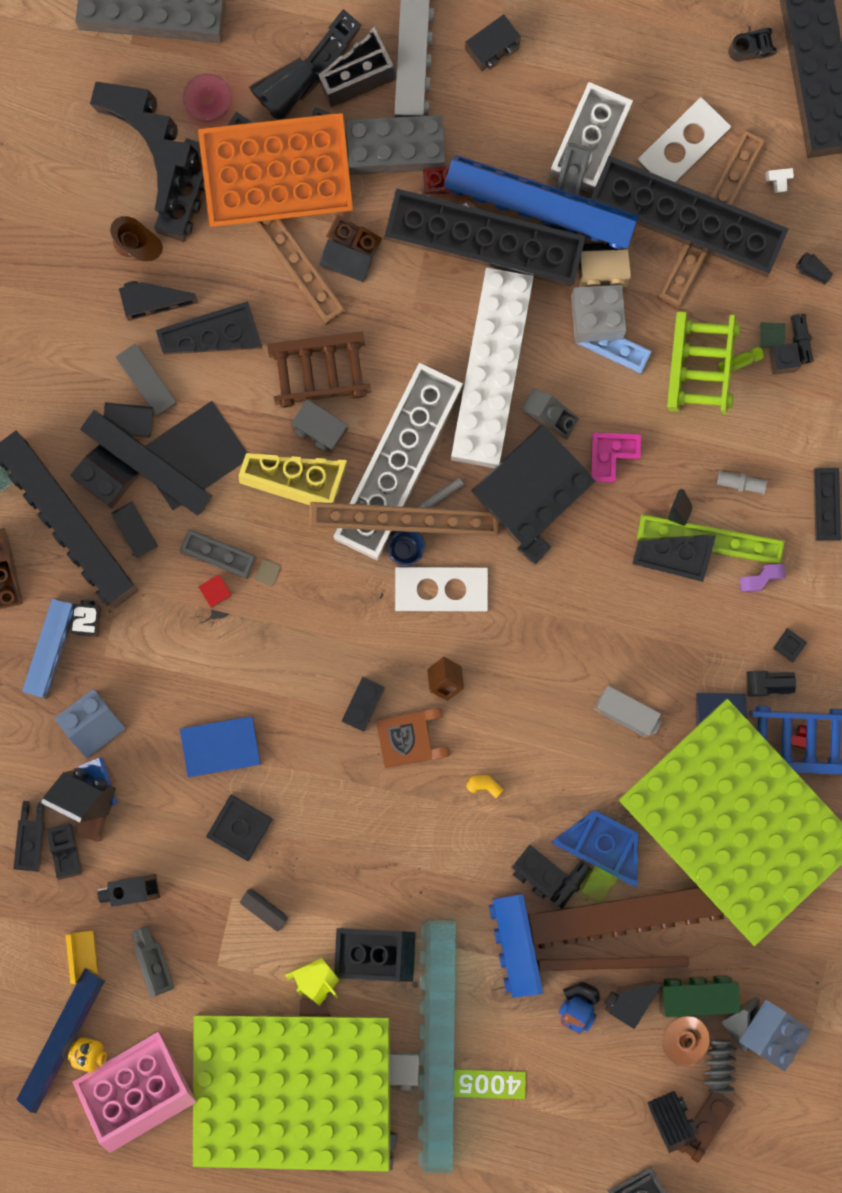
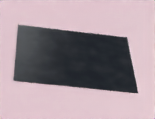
(200, 448)

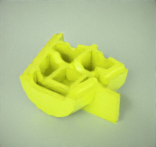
(314, 980)

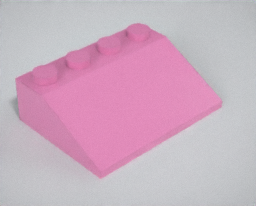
(133, 1092)

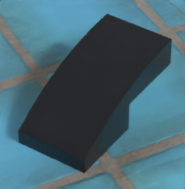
(134, 529)
(64, 851)

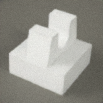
(779, 178)

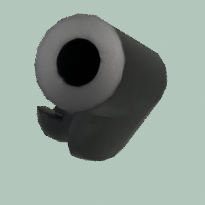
(584, 990)

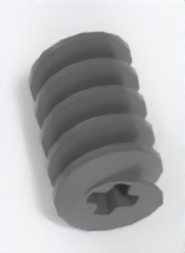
(720, 1066)

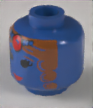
(577, 1014)

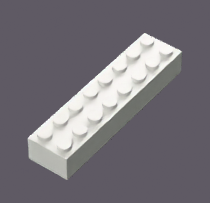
(492, 368)
(402, 453)

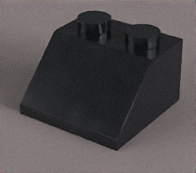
(104, 475)
(80, 795)
(631, 1002)

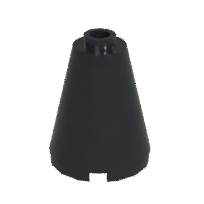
(284, 87)

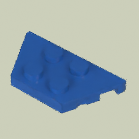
(604, 845)

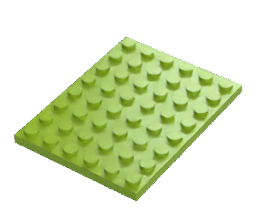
(738, 821)
(291, 1092)

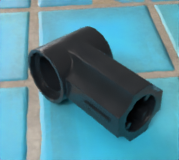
(764, 683)

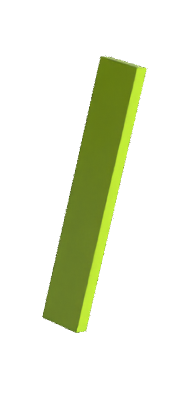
(726, 542)

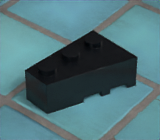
(358, 70)

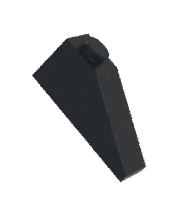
(149, 299)

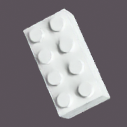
(596, 126)

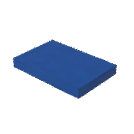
(220, 746)

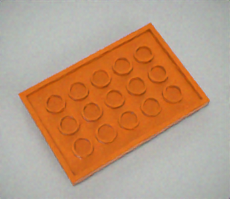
(275, 169)

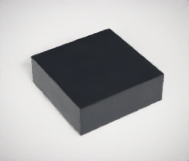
(535, 550)
(789, 645)

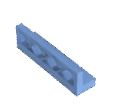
(49, 649)

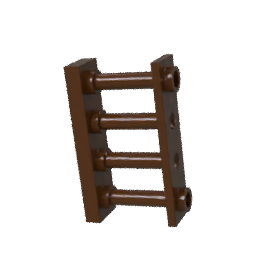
(328, 346)

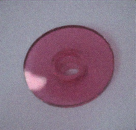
(207, 86)

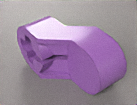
(768, 573)

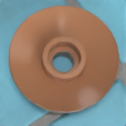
(678, 1035)

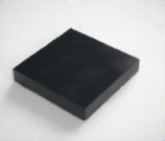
(239, 827)

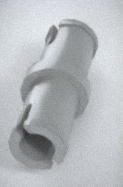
(741, 482)

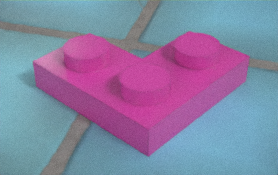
(608, 448)

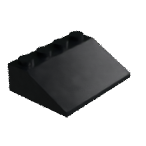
(533, 486)

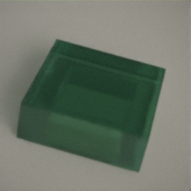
(771, 334)

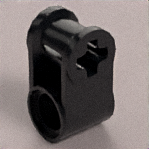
(757, 45)

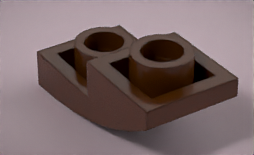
(353, 236)

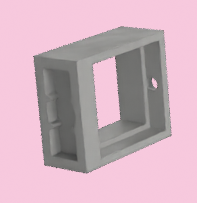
(628, 712)

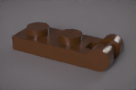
(708, 1124)

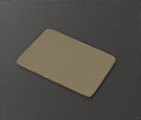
(267, 572)

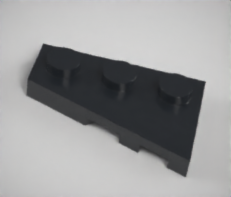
(676, 555)

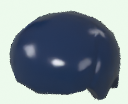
(406, 547)

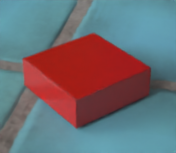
(215, 591)

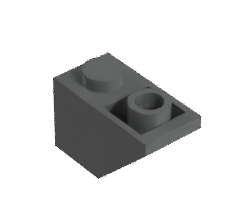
(550, 413)

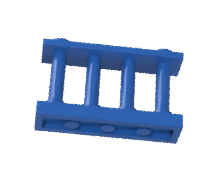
(810, 762)

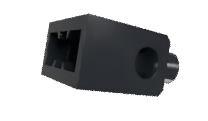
(130, 890)

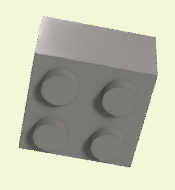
(598, 313)

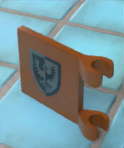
(407, 740)

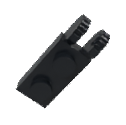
(29, 839)

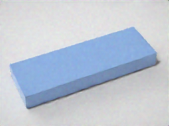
(621, 351)

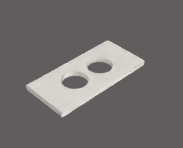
(699, 114)
(409, 577)

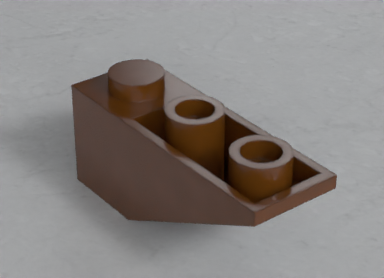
(9, 586)

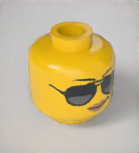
(87, 1054)

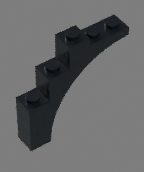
(170, 157)

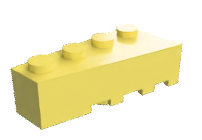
(294, 477)

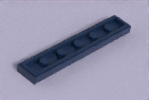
(60, 1040)

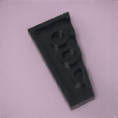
(217, 331)

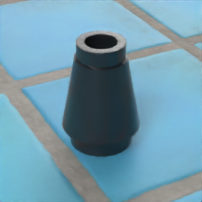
(813, 268)

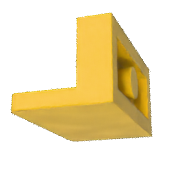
(81, 953)

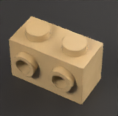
(604, 268)

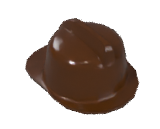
(134, 239)

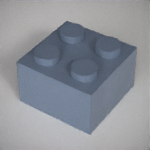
(775, 1035)

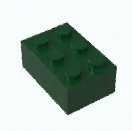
(699, 996)

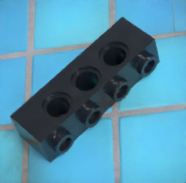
(181, 227)

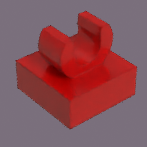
(799, 739)

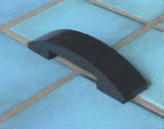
(332, 45)

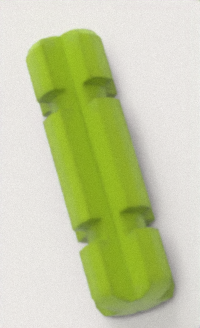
(744, 359)

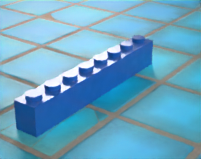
(541, 201)

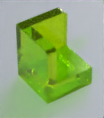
(598, 884)

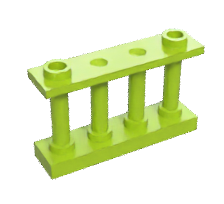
(683, 350)

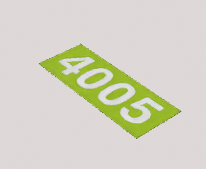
(489, 1084)

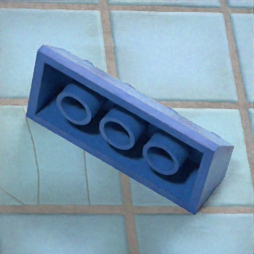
(517, 945)

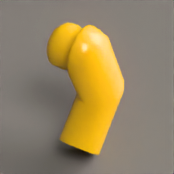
(482, 782)

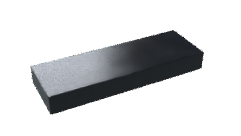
(827, 504)

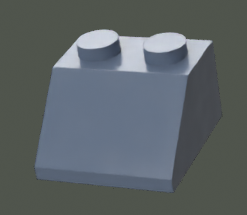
(90, 723)

